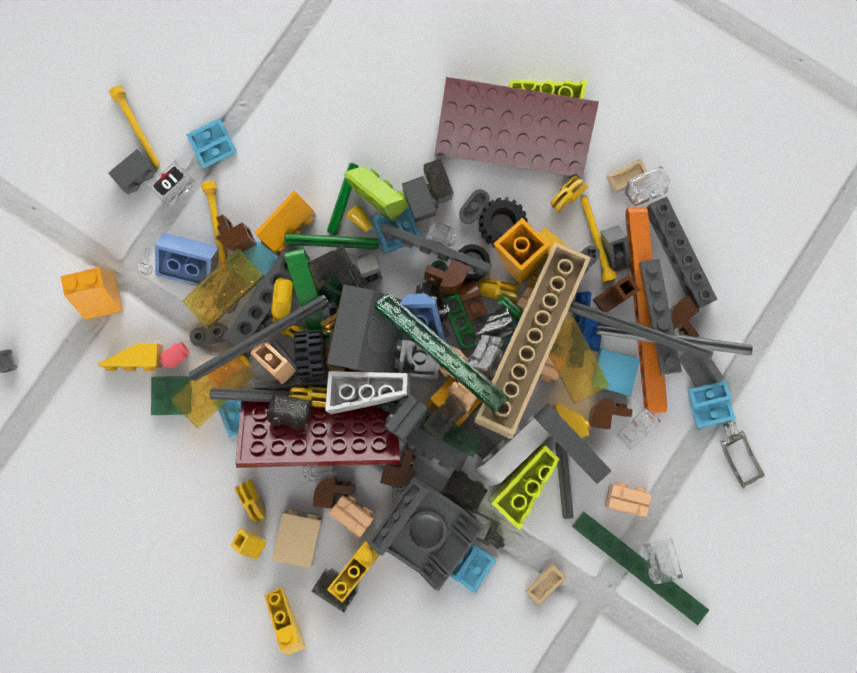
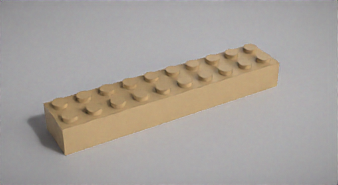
(534, 337)

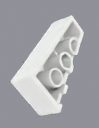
(364, 389)
(512, 452)

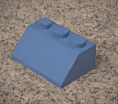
(184, 259)
(425, 310)

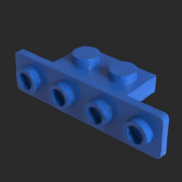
(586, 325)

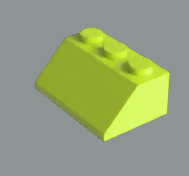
(377, 192)

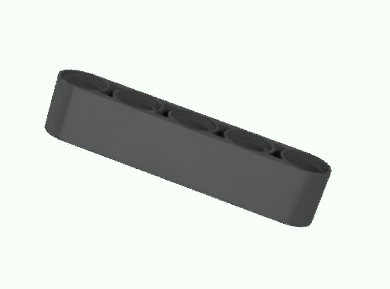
(572, 443)

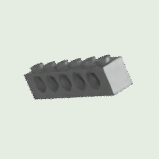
(680, 252)
(257, 301)

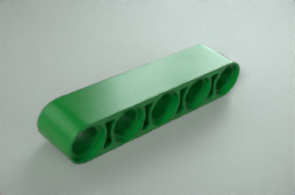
(304, 286)
(460, 312)

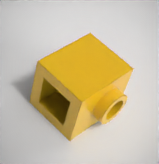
(248, 543)

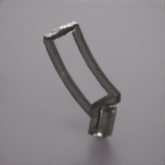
(736, 436)
(491, 534)

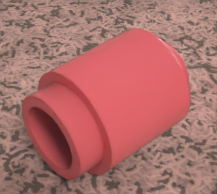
(174, 355)

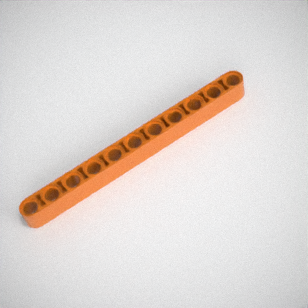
(641, 250)

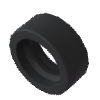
(479, 250)

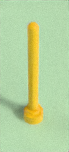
(118, 95)
(209, 189)
(608, 274)

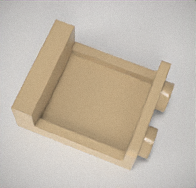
(297, 538)

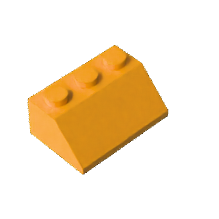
(287, 218)

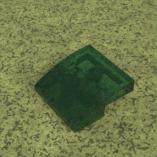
(162, 392)

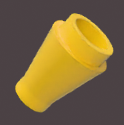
(359, 218)

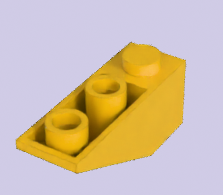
(137, 356)
(353, 572)
(284, 622)

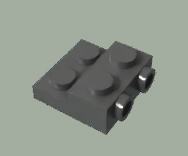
(415, 360)

